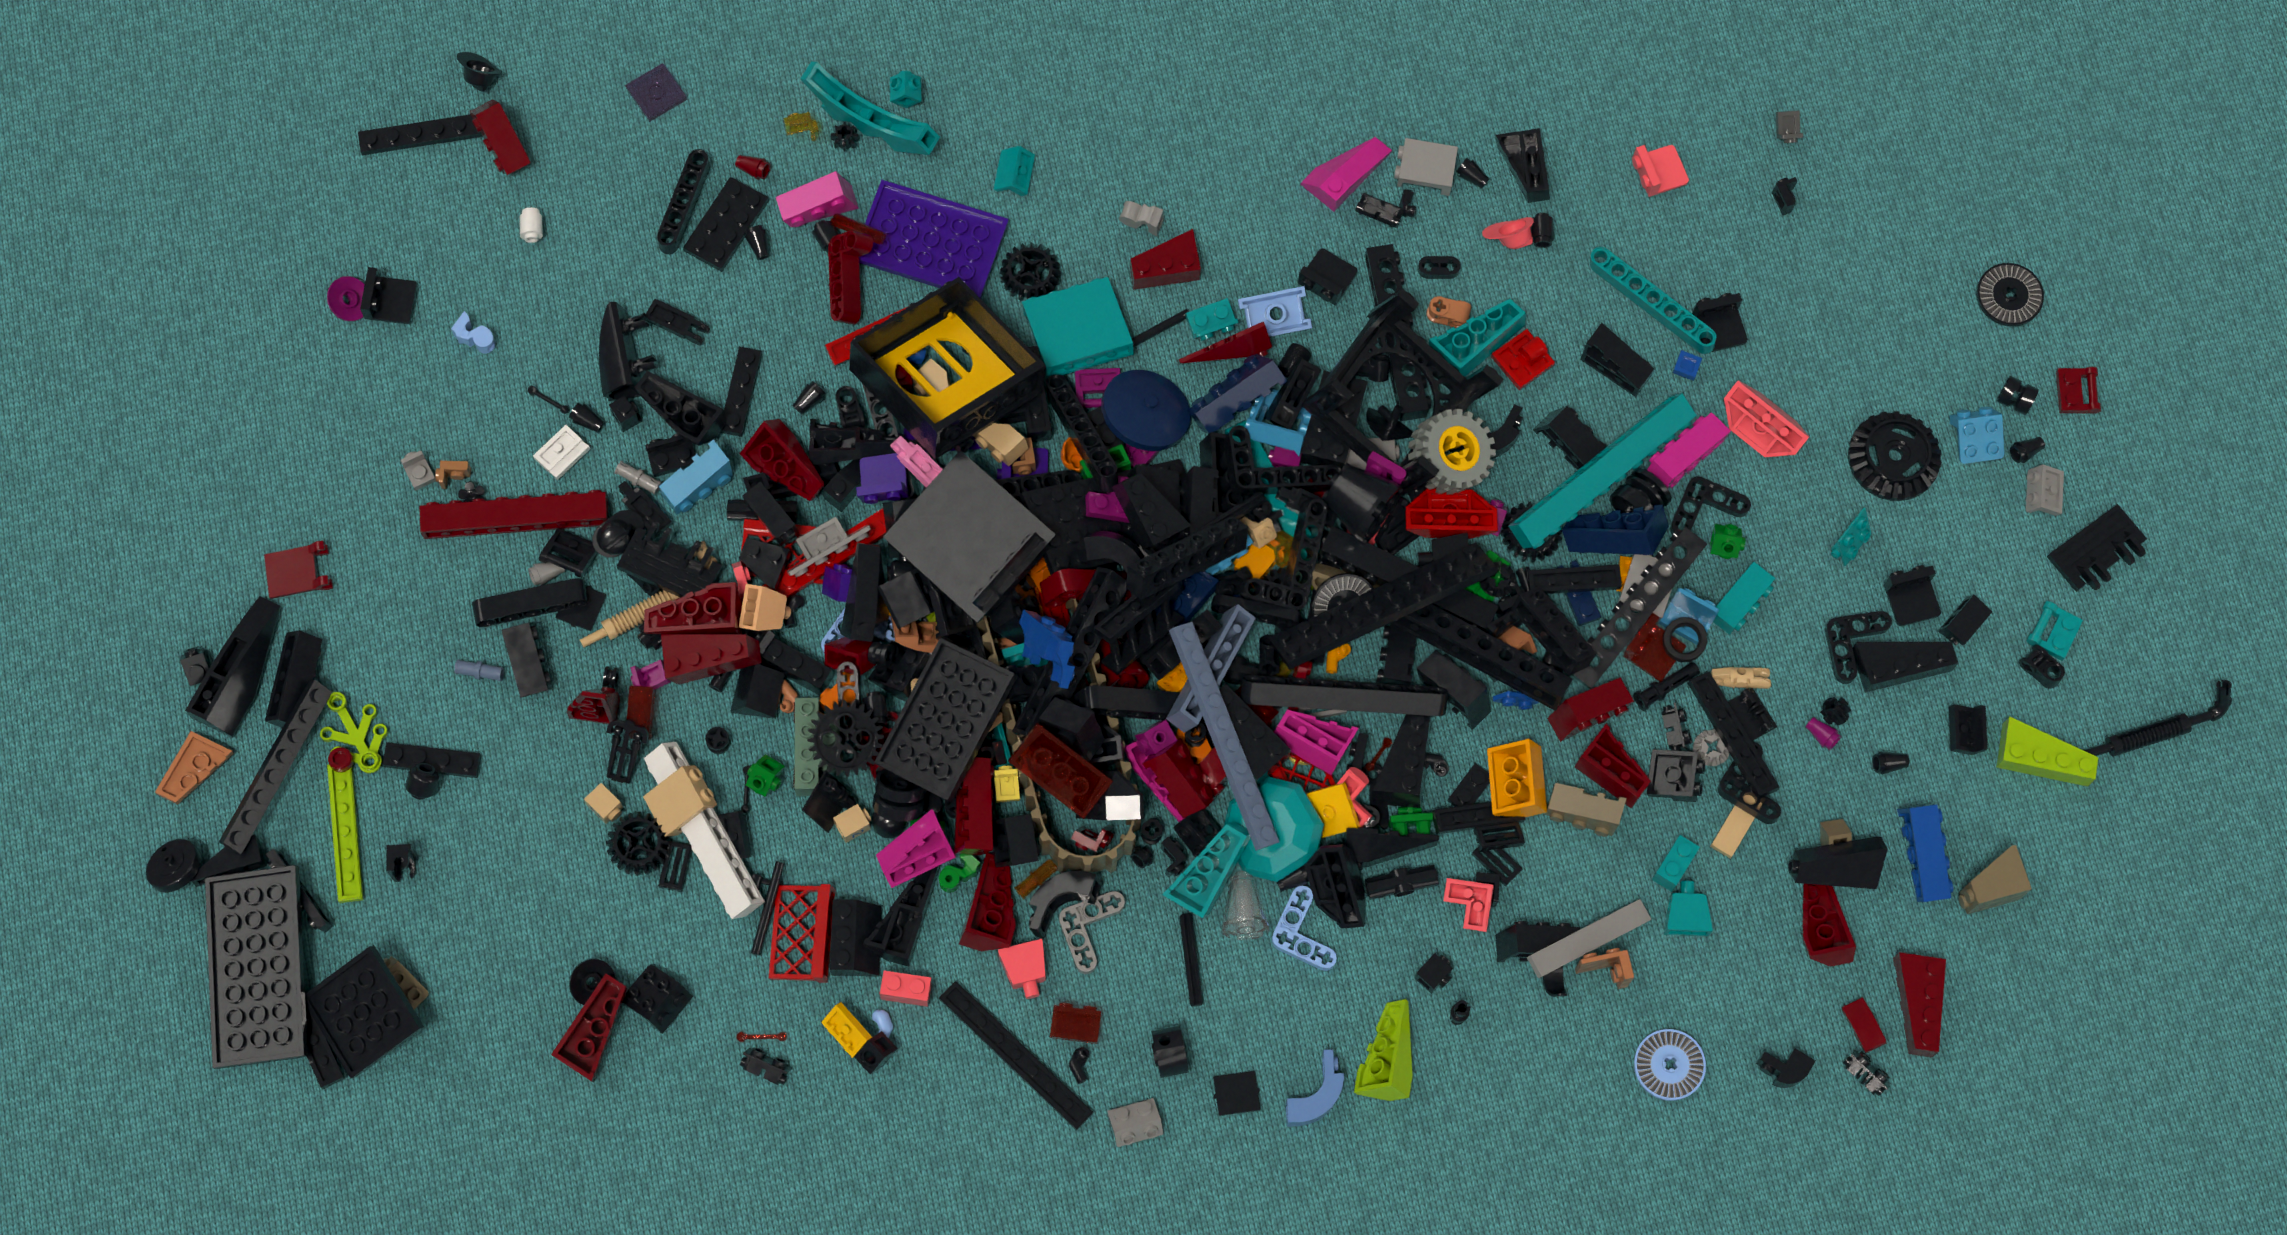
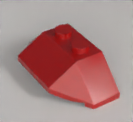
(1452, 514)

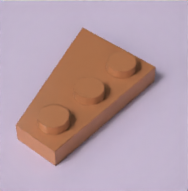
(191, 766)

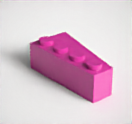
(1688, 450)

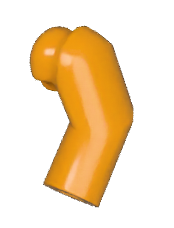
(1335, 656)

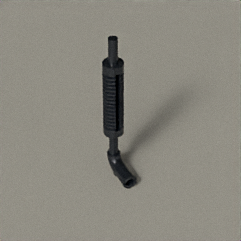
(2165, 728)

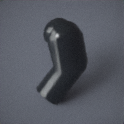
(1405, 203)
(1437, 764)
(1077, 1063)

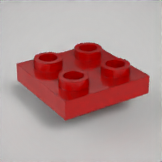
(1523, 359)

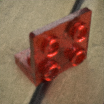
(1648, 652)

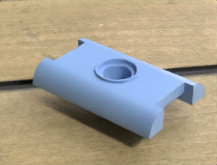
(1289, 303)

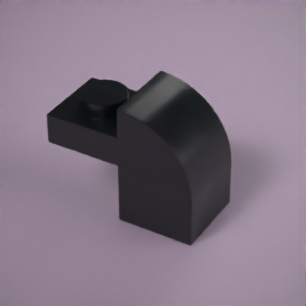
(1788, 1073)

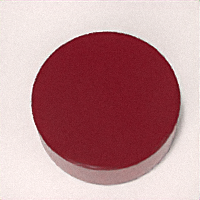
(340, 759)

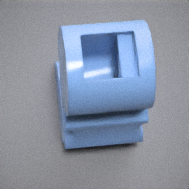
(480, 336)

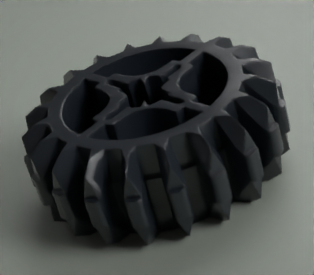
(1043, 261)
(1540, 552)
(632, 851)

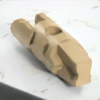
(1742, 677)

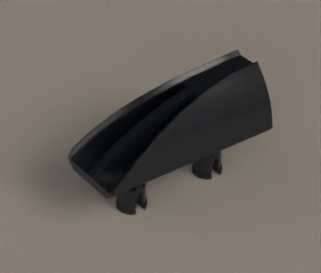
(617, 354)

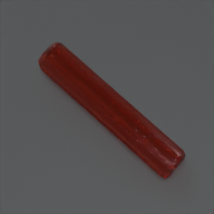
(849, 224)

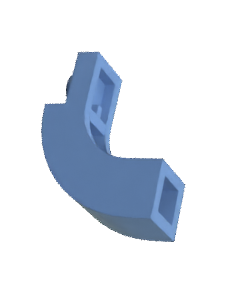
(1313, 1108)

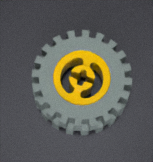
(1447, 432)

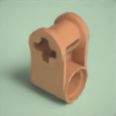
(1450, 313)

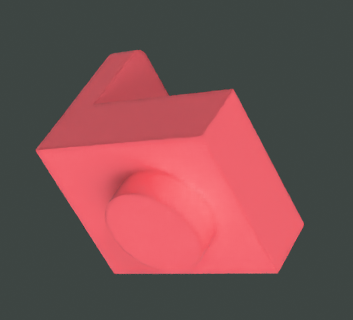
(742, 576)

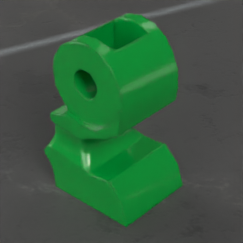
(951, 876)

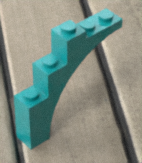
(870, 120)

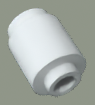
(531, 225)

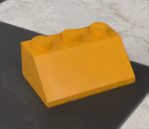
(1517, 779)

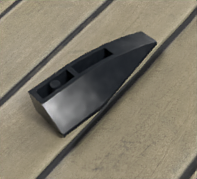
(236, 671)

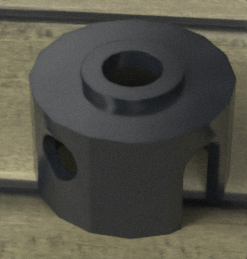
(1169, 1051)

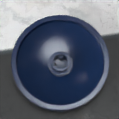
(1145, 410)

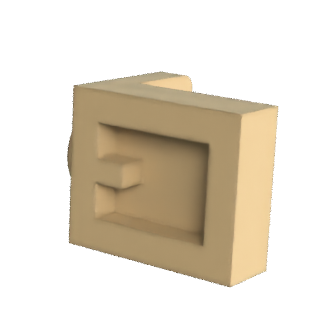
(1261, 532)

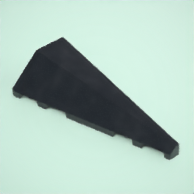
(841, 444)
(900, 928)

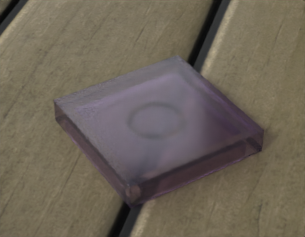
(656, 92)

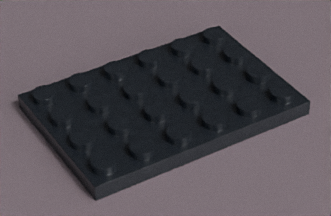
(946, 719)

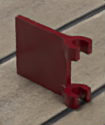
(295, 571)

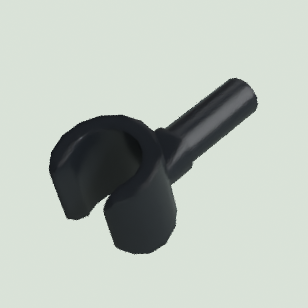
(759, 880)

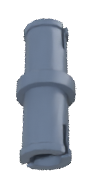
(479, 670)

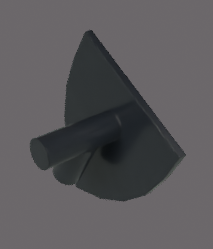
(1386, 424)

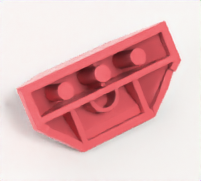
(1762, 422)

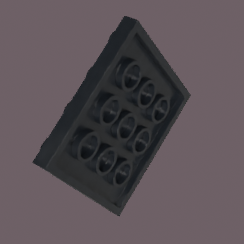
(362, 1011)

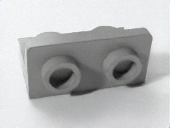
(2045, 490)

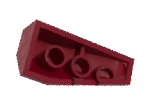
(781, 457)
(700, 612)
(990, 914)

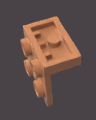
(1619, 960)

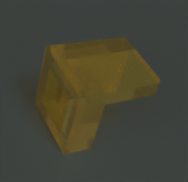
(1281, 547)

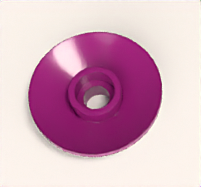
(351, 289)

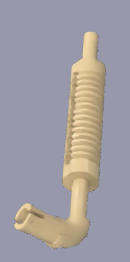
(635, 615)

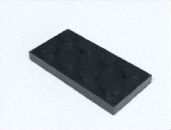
(725, 224)

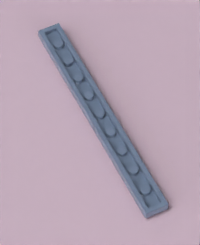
(1224, 736)

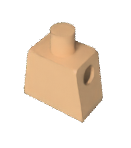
(763, 609)

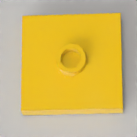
(1334, 809)

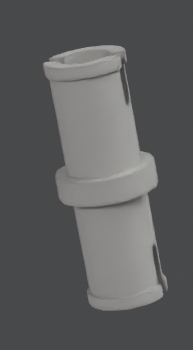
(637, 477)

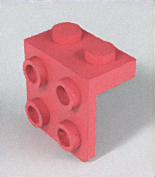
(1659, 169)

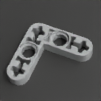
(1082, 920)

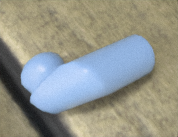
(883, 1021)

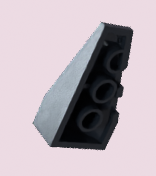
(1377, 848)

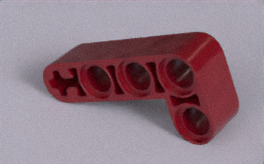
(844, 274)
(1068, 585)

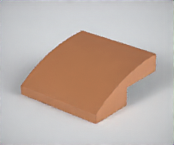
(917, 635)

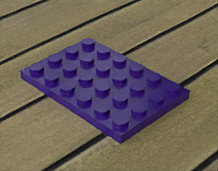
(933, 238)

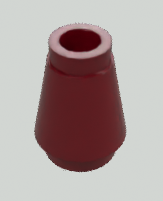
(753, 166)

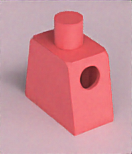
(1024, 966)

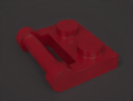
(2070, 390)

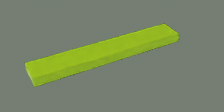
(345, 835)

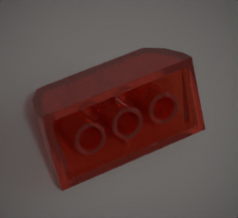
(1060, 770)

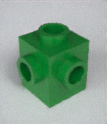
(1727, 541)
(765, 775)

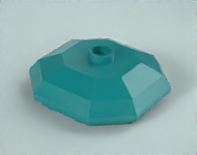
(1295, 825)

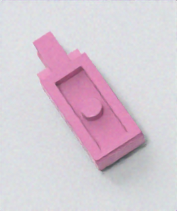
(916, 460)

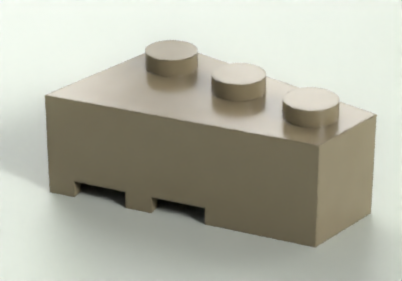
(1584, 809)

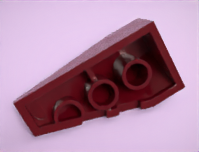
(1240, 345)
(595, 705)
(1825, 927)

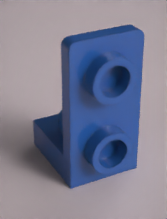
(1515, 699)

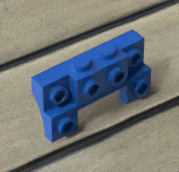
(1050, 642)

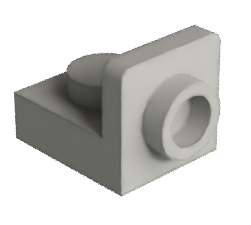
(417, 469)

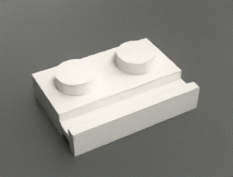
(561, 452)

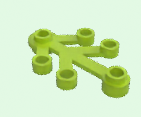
(356, 736)

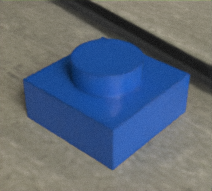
(1687, 365)

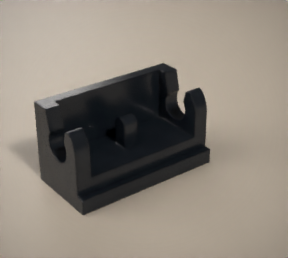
(1965, 620)
(399, 858)

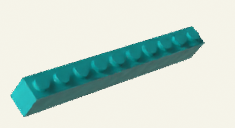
(1602, 471)

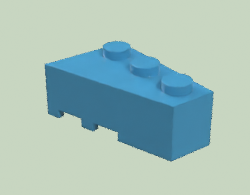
(697, 480)

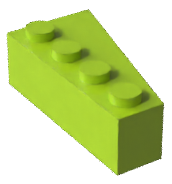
(2042, 755)

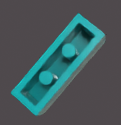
(1743, 598)

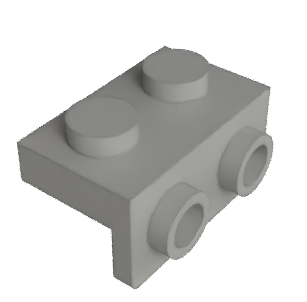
(1135, 1122)

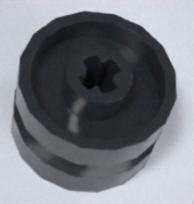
(897, 797)

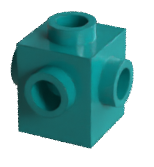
(905, 89)

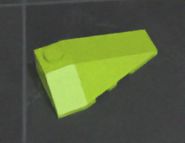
(1389, 1061)

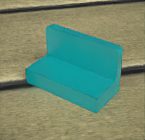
(1014, 170)

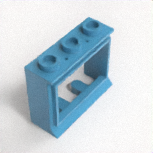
(1274, 434)

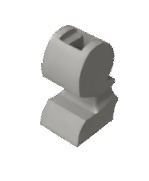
(1137, 215)

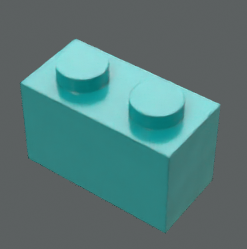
(1675, 863)

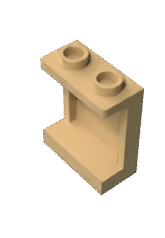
(679, 799)

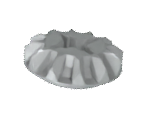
(1713, 758)

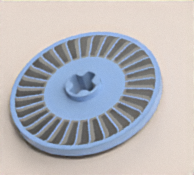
(1671, 1083)

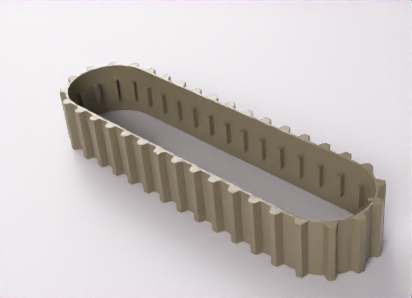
(1031, 798)

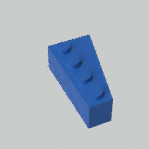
(1927, 852)

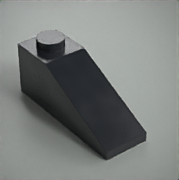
(1292, 394)
(843, 485)
(228, 862)

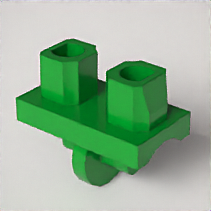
(1421, 821)

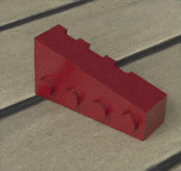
(705, 655)
(974, 810)
(590, 1031)

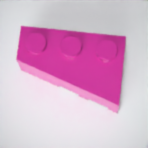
(817, 200)
(1315, 740)
(915, 851)

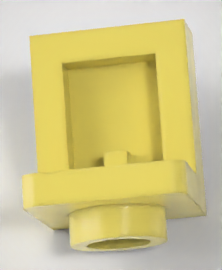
(1006, 784)

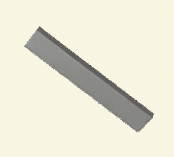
(1589, 938)

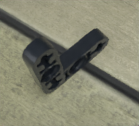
(1705, 496)
(1848, 632)
(1738, 783)

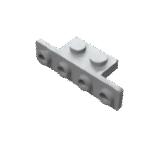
(823, 541)

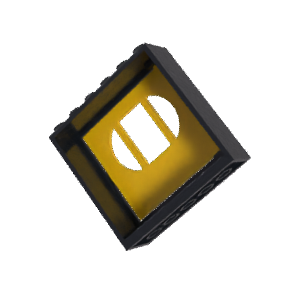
(1001, 376)

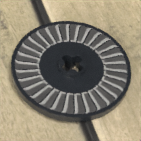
(2013, 310)
(1338, 590)

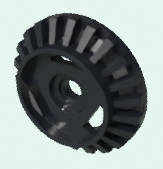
(1888, 479)

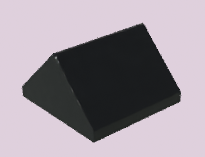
(758, 691)

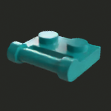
(2062, 633)

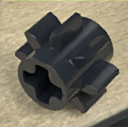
(844, 130)
(649, 640)
(1835, 711)

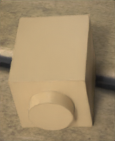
(604, 804)
(852, 822)

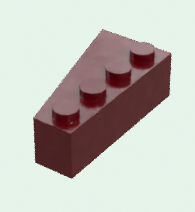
(1921, 996)

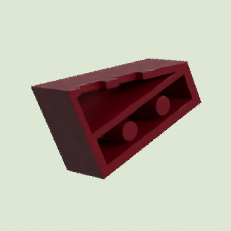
(499, 137)
(1167, 263)
(1590, 708)
(1613, 768)
(1181, 778)

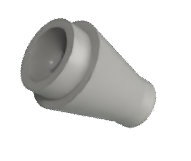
(542, 572)

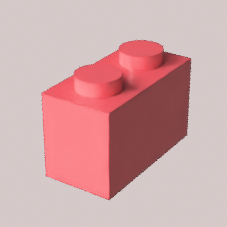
(905, 988)

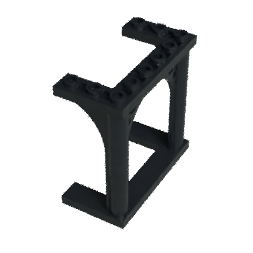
(1387, 320)

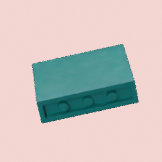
(1078, 327)

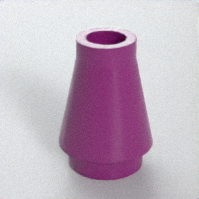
(1823, 733)

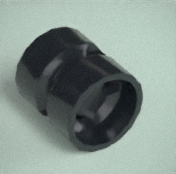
(2025, 398)

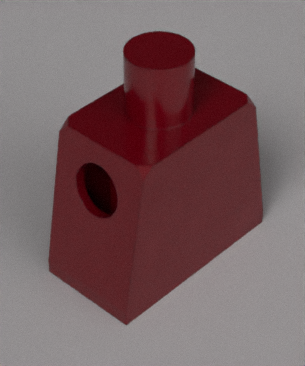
(848, 650)

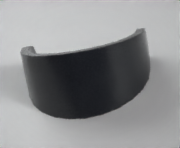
(1554, 983)

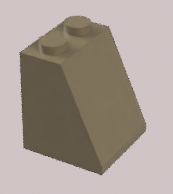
(1997, 884)

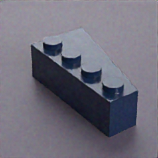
(1236, 392)
(1617, 532)

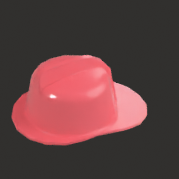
(1511, 234)

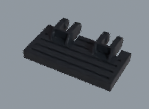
(2095, 549)
(669, 567)

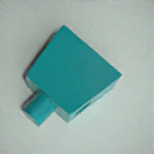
(1688, 913)

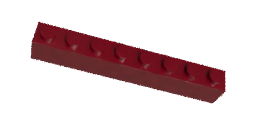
(513, 515)

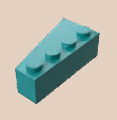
(1479, 336)
(1209, 872)

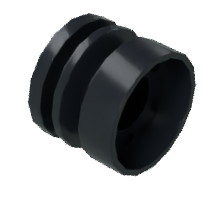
(1641, 490)

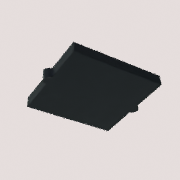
(584, 615)
(1236, 1093)

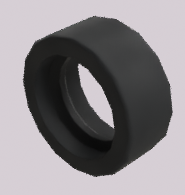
(1682, 622)

